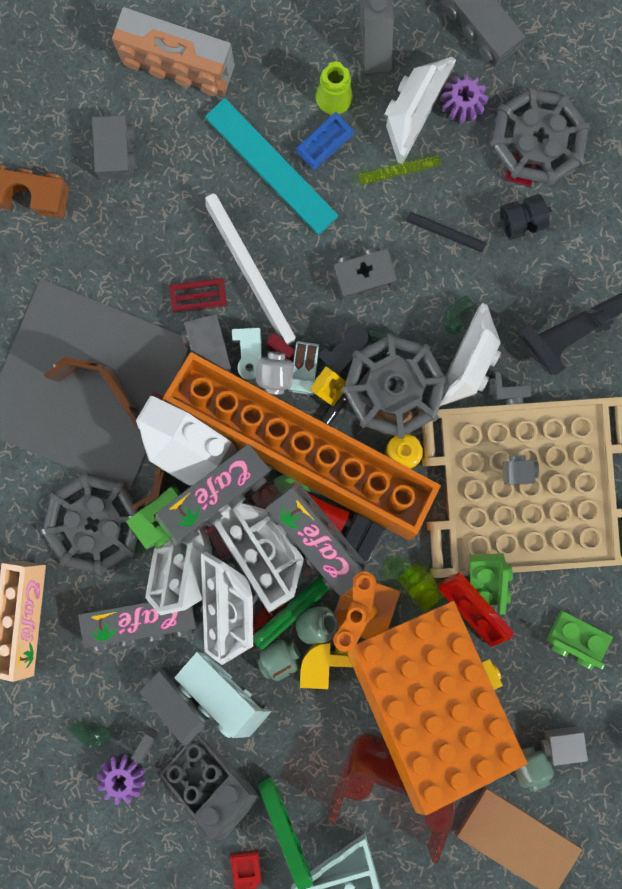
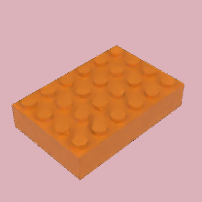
(436, 708)

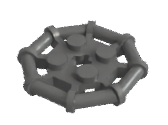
(543, 121)
(390, 401)
(76, 521)

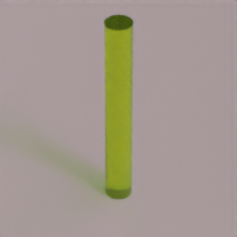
(399, 169)

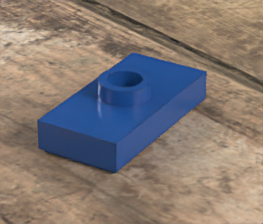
(325, 141)

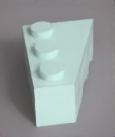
(220, 697)
(347, 869)

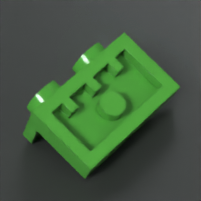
(490, 577)
(579, 639)

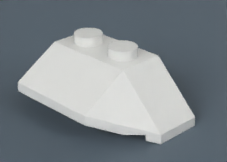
(415, 103)
(473, 358)
(181, 442)
(261, 553)
(177, 575)
(225, 610)

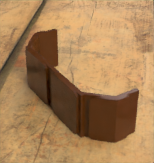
(69, 365)

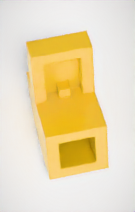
(316, 665)

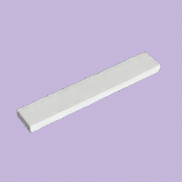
(249, 269)

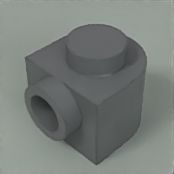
(519, 471)

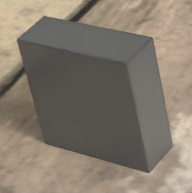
(144, 745)

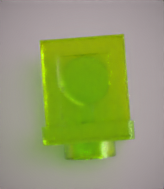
(421, 586)

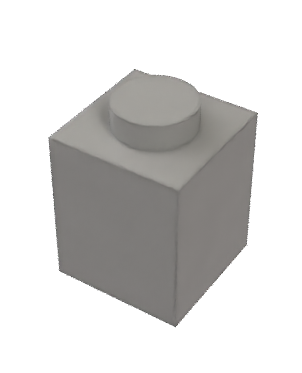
(564, 745)

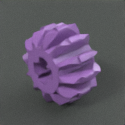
(455, 103)
(129, 787)

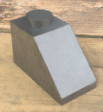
(206, 340)

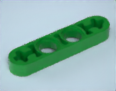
(285, 834)

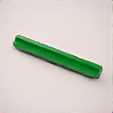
(290, 613)

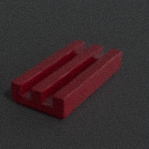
(198, 306)

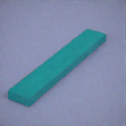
(271, 167)

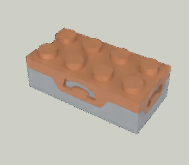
(173, 52)

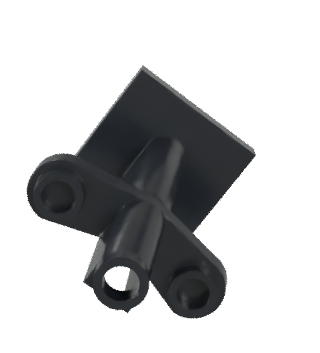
(552, 342)

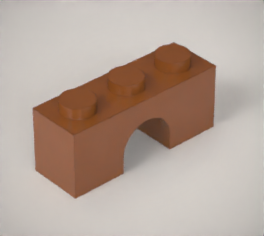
(48, 192)

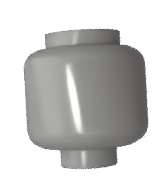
(274, 373)

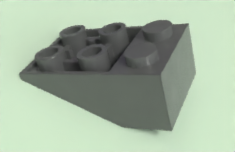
(210, 787)

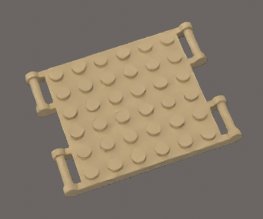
(546, 525)

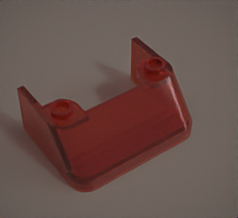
(372, 763)

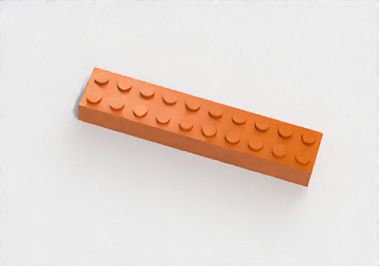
(304, 447)

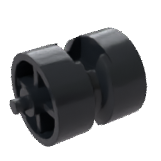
(530, 216)

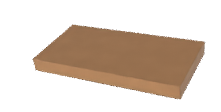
(518, 841)

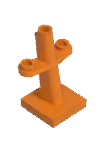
(363, 610)

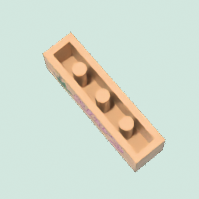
(20, 617)

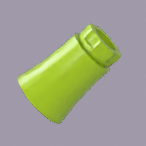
(334, 90)

